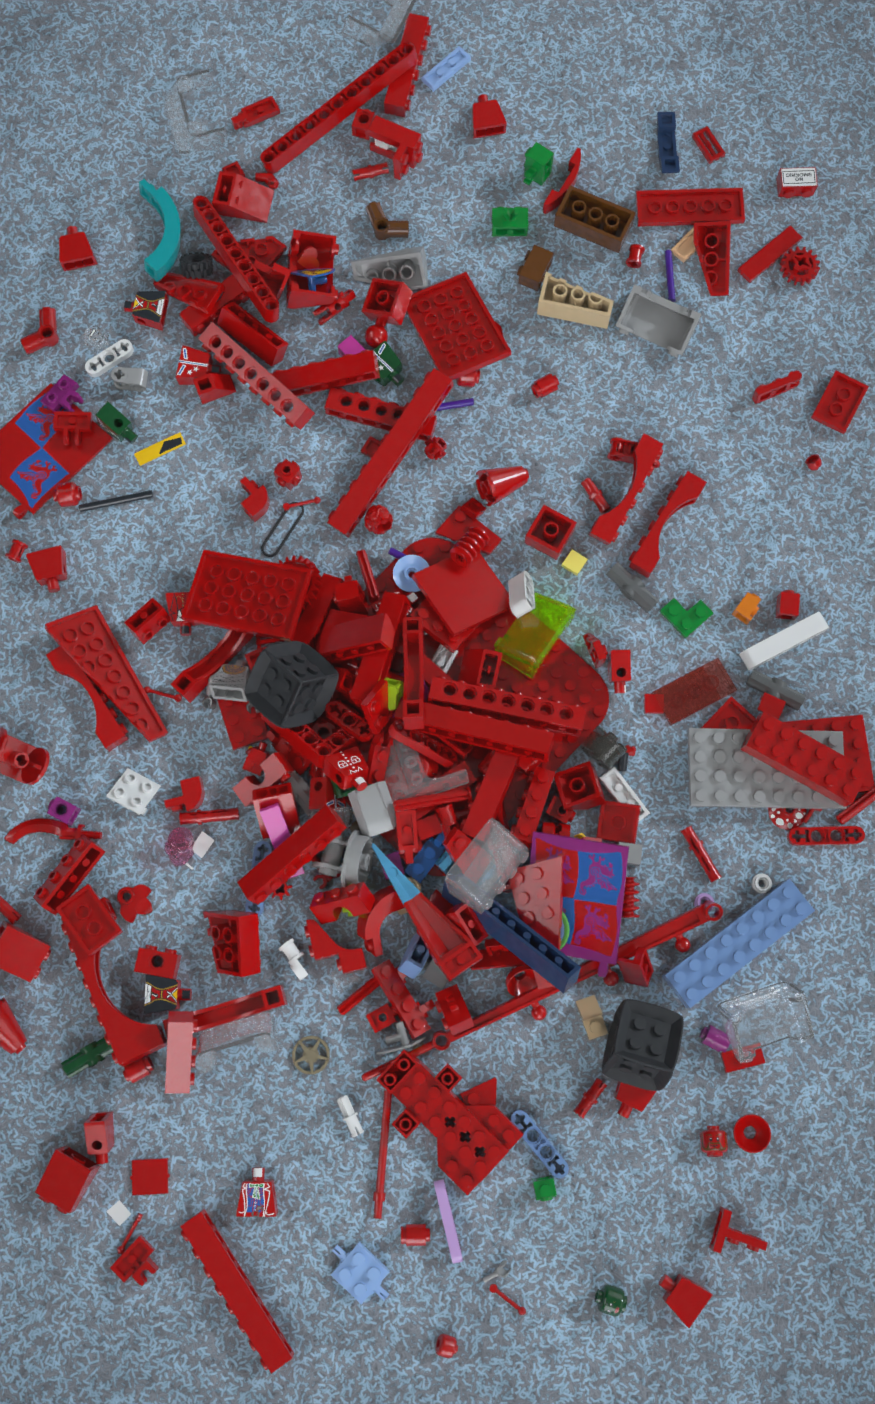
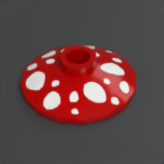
(787, 820)

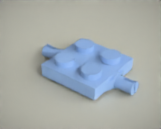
(360, 1272)

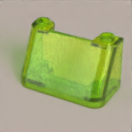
(535, 634)

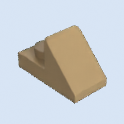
(591, 1017)

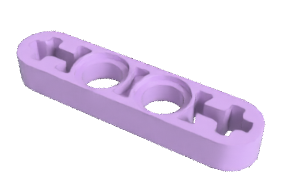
(448, 1221)

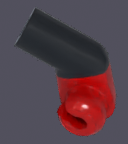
(623, 762)

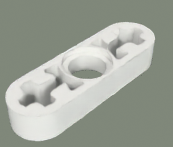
(109, 351)

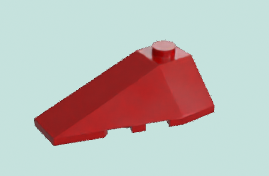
(713, 250)

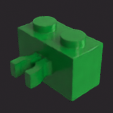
(538, 164)
(509, 221)

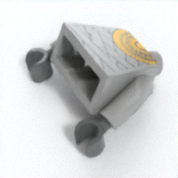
(228, 685)

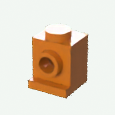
(747, 608)

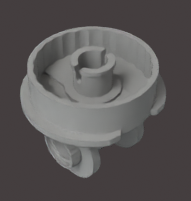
(356, 860)

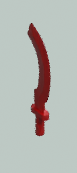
(49, 826)

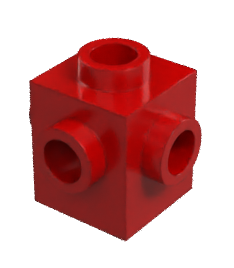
(288, 479)

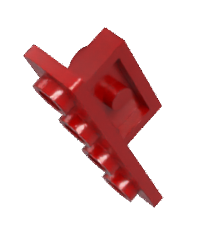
(496, 957)

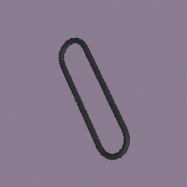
(273, 529)

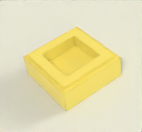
(574, 562)

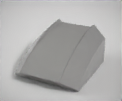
(373, 809)

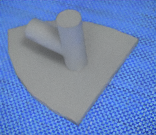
(400, 1036)

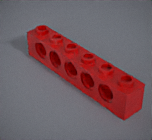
(369, 417)

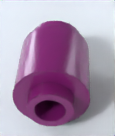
(714, 1038)

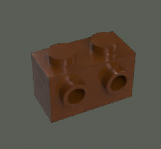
(536, 265)

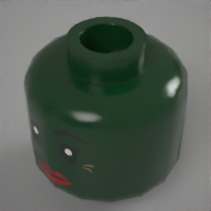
(611, 1300)

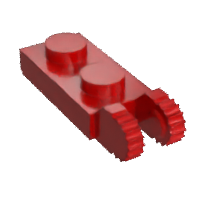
(777, 387)
(378, 757)

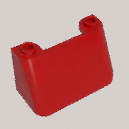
(298, 292)

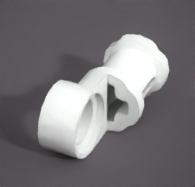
(293, 955)

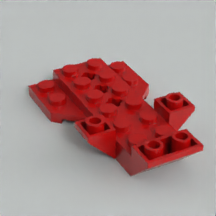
(430, 1101)

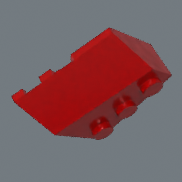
(235, 941)

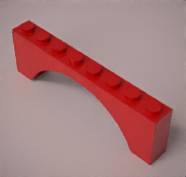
(127, 1037)

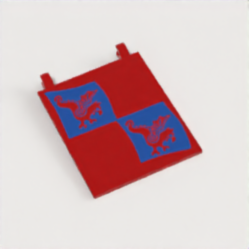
(36, 457)

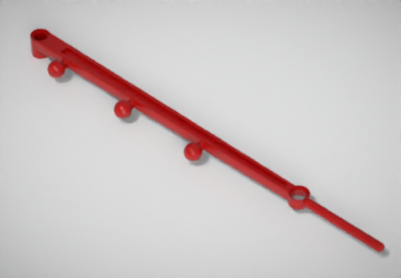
(672, 928)

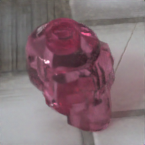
(180, 846)

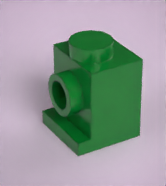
(544, 1188)

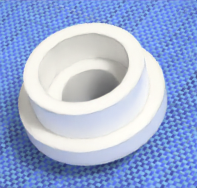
(768, 883)

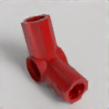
(48, 325)

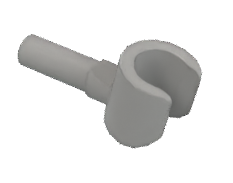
(500, 1271)

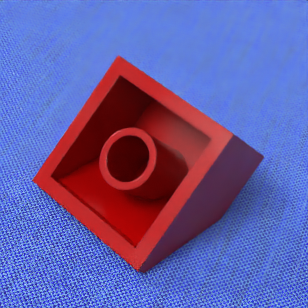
(579, 787)

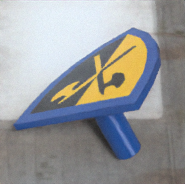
(315, 276)

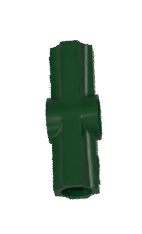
(87, 1057)

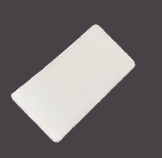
(201, 845)

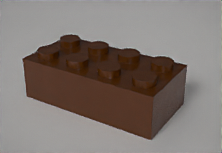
(594, 219)

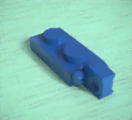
(426, 858)

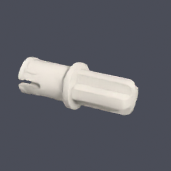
(349, 1115)

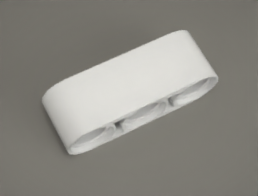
(521, 594)

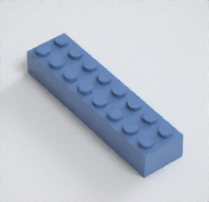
(738, 943)

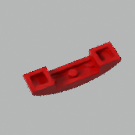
(555, 198)

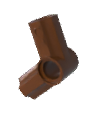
(392, 229)

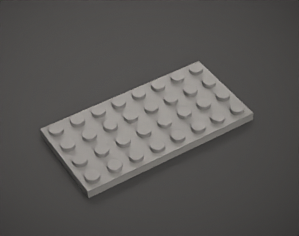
(732, 778)

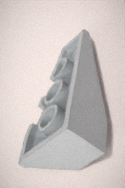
(402, 265)

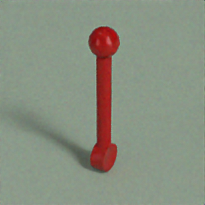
(286, 506)
(177, 697)
(121, 1249)
(494, 1289)

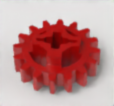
(799, 266)

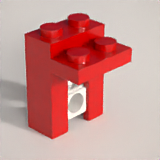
(396, 143)

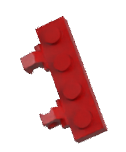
(407, 1009)

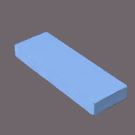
(446, 68)

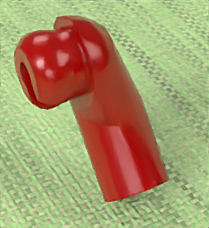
(268, 178)

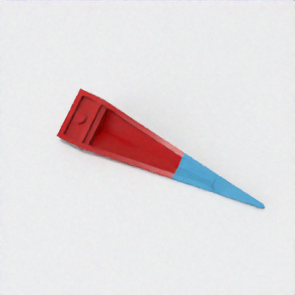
(445, 942)

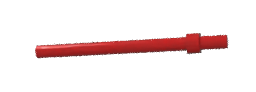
(379, 1194)

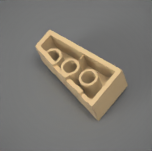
(573, 303)

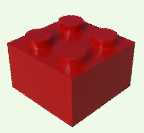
(550, 532)

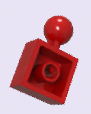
(385, 304)

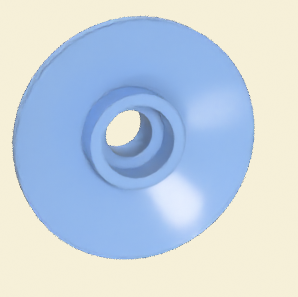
(403, 567)

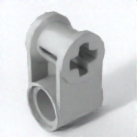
(130, 379)

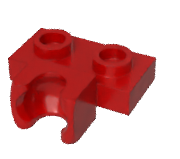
(135, 1261)

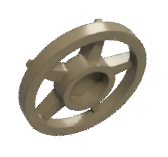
(310, 1055)

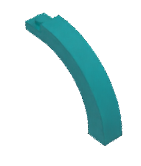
(166, 253)

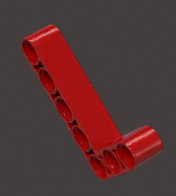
(312, 745)

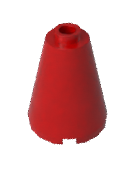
(500, 482)
(11, 1035)

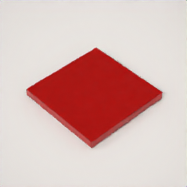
(463, 594)

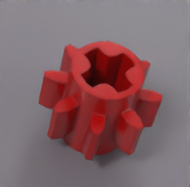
(435, 448)
(281, 893)

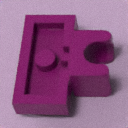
(62, 395)

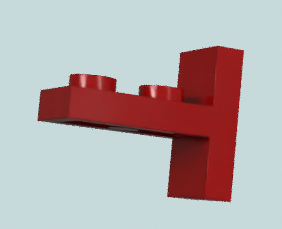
(733, 1236)

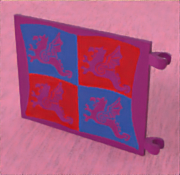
(590, 892)

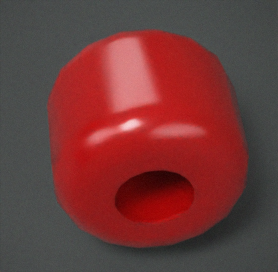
(446, 1346)

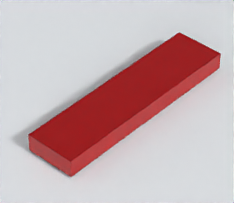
(769, 254)

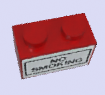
(796, 182)

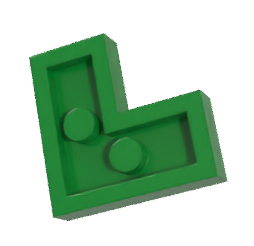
(686, 621)

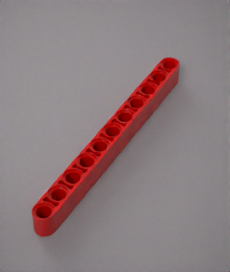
(339, 107)

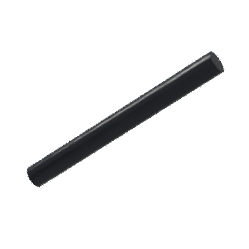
(115, 501)

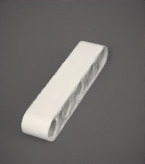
(784, 641)

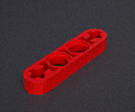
(441, 753)
(825, 835)

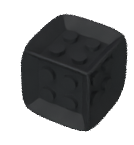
(291, 684)
(643, 1045)

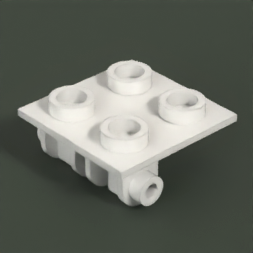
(133, 791)

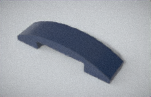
(667, 142)

